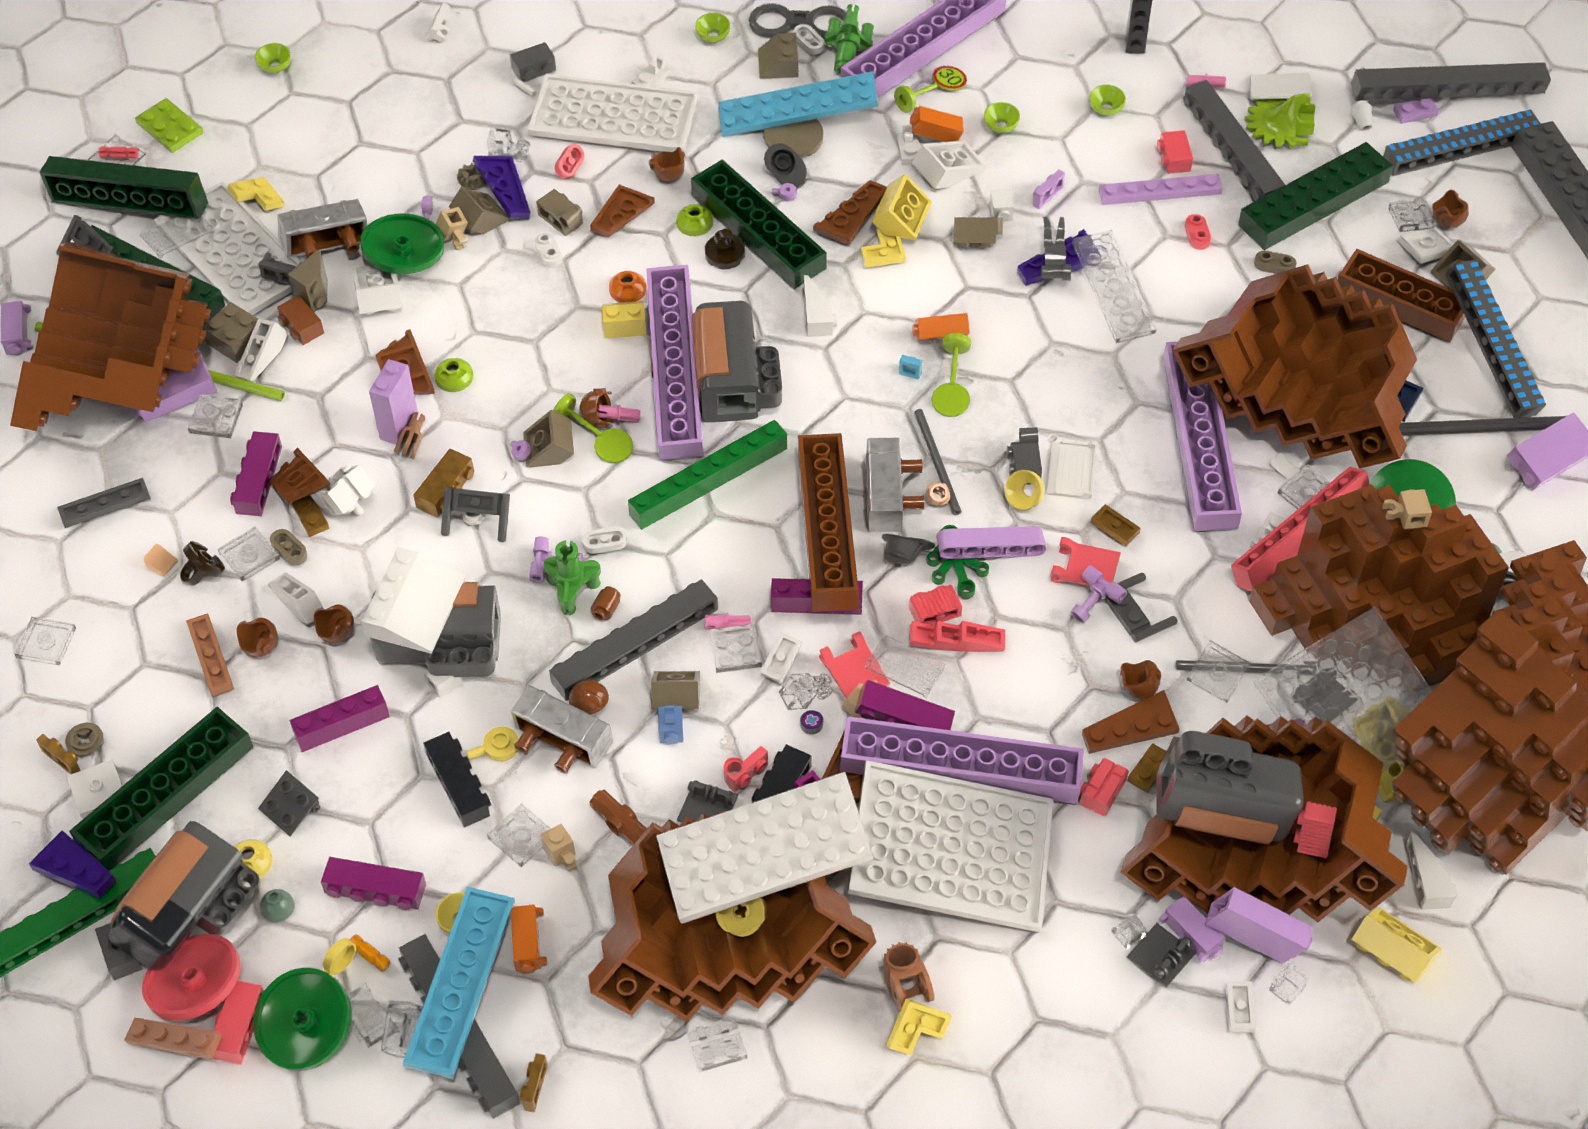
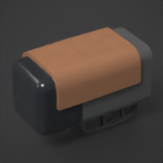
(180, 891)

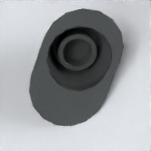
(785, 164)
(904, 549)

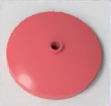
(194, 979)

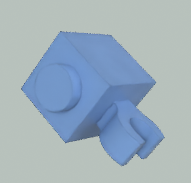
(670, 724)

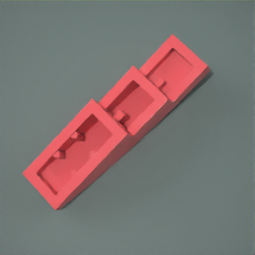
(962, 637)

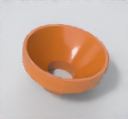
(627, 291)

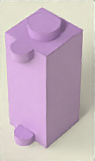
(15, 327)
(1190, 923)

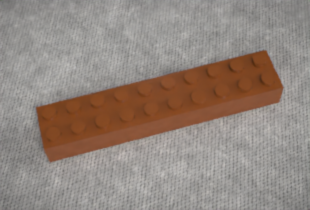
(827, 523)

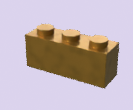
(450, 472)

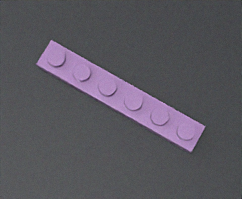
(1160, 189)

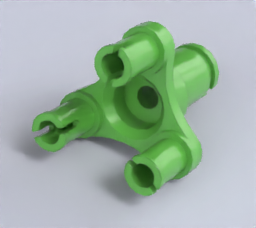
(848, 37)
(570, 574)

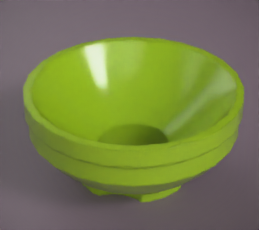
(712, 23)
(273, 53)
(1107, 95)
(1004, 113)
(694, 225)
(453, 380)

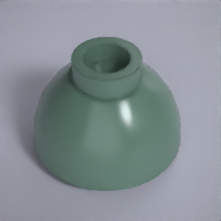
(277, 905)

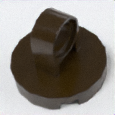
(724, 250)
(201, 563)

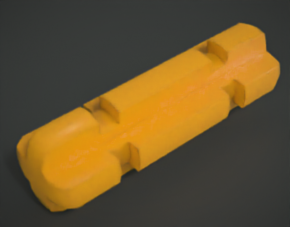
(370, 953)

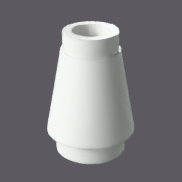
(1363, 115)

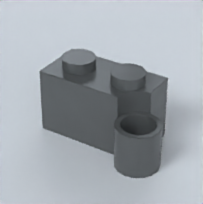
(1025, 453)

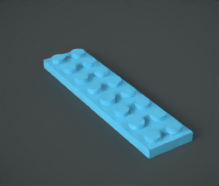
(798, 104)
(459, 983)

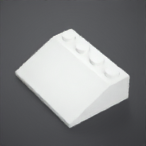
(412, 601)

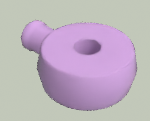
(786, 192)
(427, 206)
(520, 449)

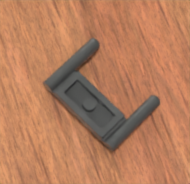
(85, 235)
(475, 502)
(1132, 616)

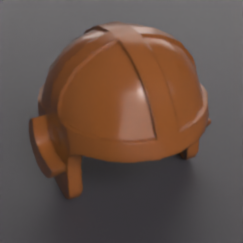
(668, 165)
(1450, 210)
(590, 404)
(334, 623)
(257, 637)
(1141, 679)
(589, 696)

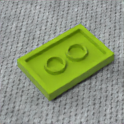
(169, 125)

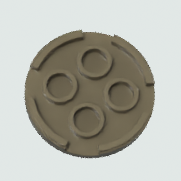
(802, 136)

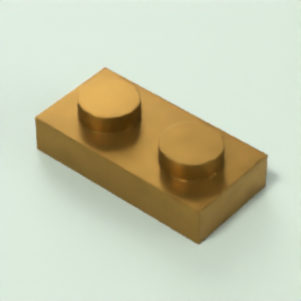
(310, 515)
(1115, 525)
(54, 751)
(1146, 770)
(536, 1072)

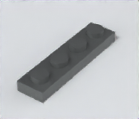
(103, 502)

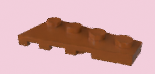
(852, 214)
(1134, 724)

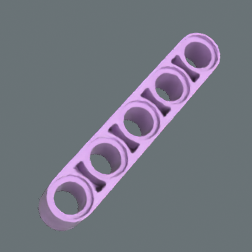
(991, 542)

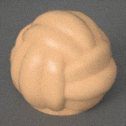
(938, 494)

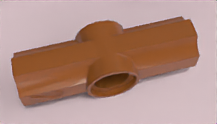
(618, 817)

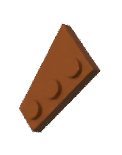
(620, 209)

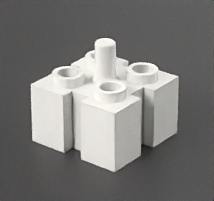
(344, 491)

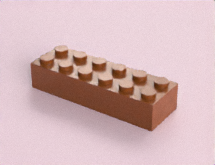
(1413, 296)

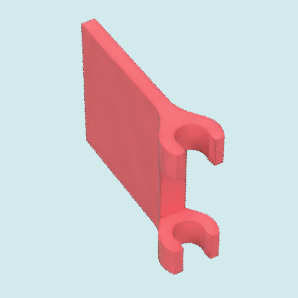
(1080, 558)
(849, 667)

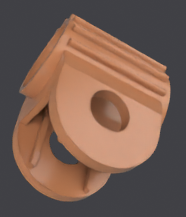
(901, 963)

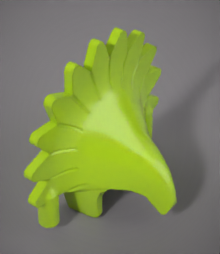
(1283, 120)

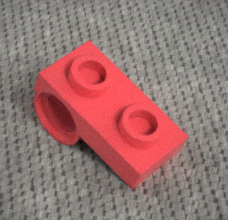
(747, 769)

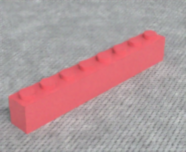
(1284, 541)

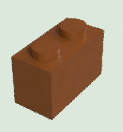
(300, 320)

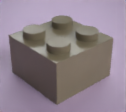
(230, 331)

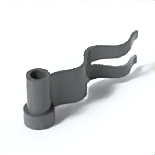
(1055, 254)

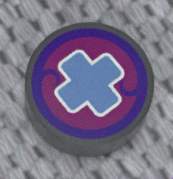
(811, 722)

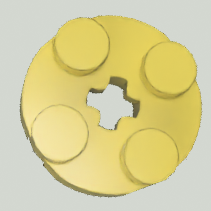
(743, 926)

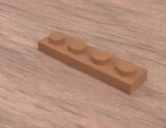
(210, 655)
(173, 1038)

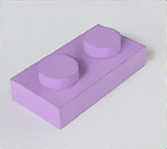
(1415, 110)
(1048, 189)

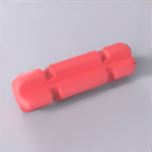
(118, 152)

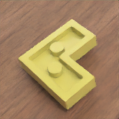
(256, 189)
(887, 252)
(912, 1021)

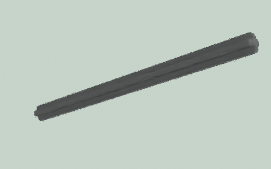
(1478, 425)

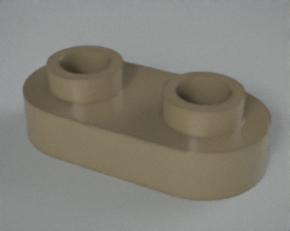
(1274, 262)
(290, 548)

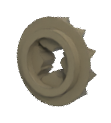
(473, 181)
(84, 731)

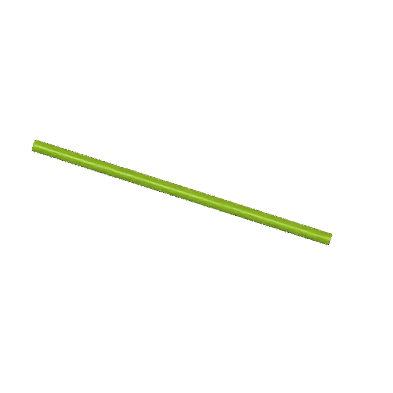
(231, 381)

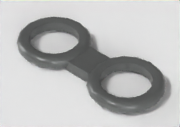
(792, 17)

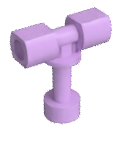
(541, 553)
(1101, 589)

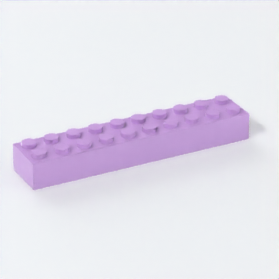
(922, 40)
(673, 362)
(1203, 450)
(976, 758)

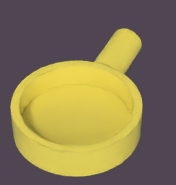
(497, 745)
(339, 956)

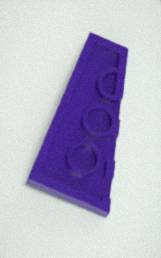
(505, 184)
(1031, 269)
(73, 866)

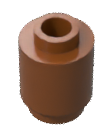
(605, 603)

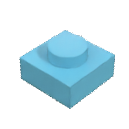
(910, 367)

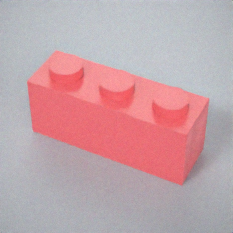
(236, 1022)

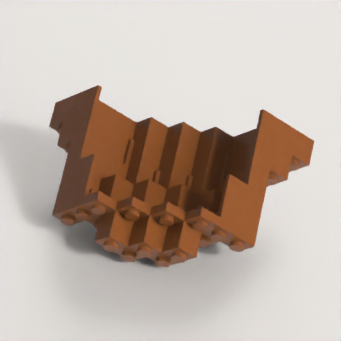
(108, 336)
(1308, 364)
(1425, 581)
(1553, 607)
(1496, 749)
(1335, 775)
(698, 961)

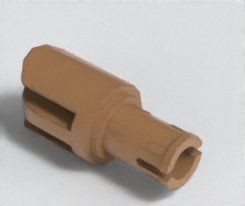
(411, 435)

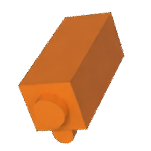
(936, 124)
(938, 326)
(526, 938)

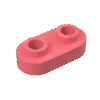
(567, 164)
(1197, 232)

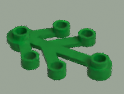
(963, 582)

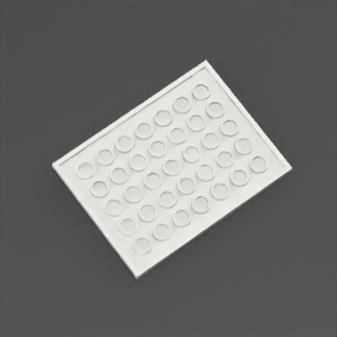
(953, 846)

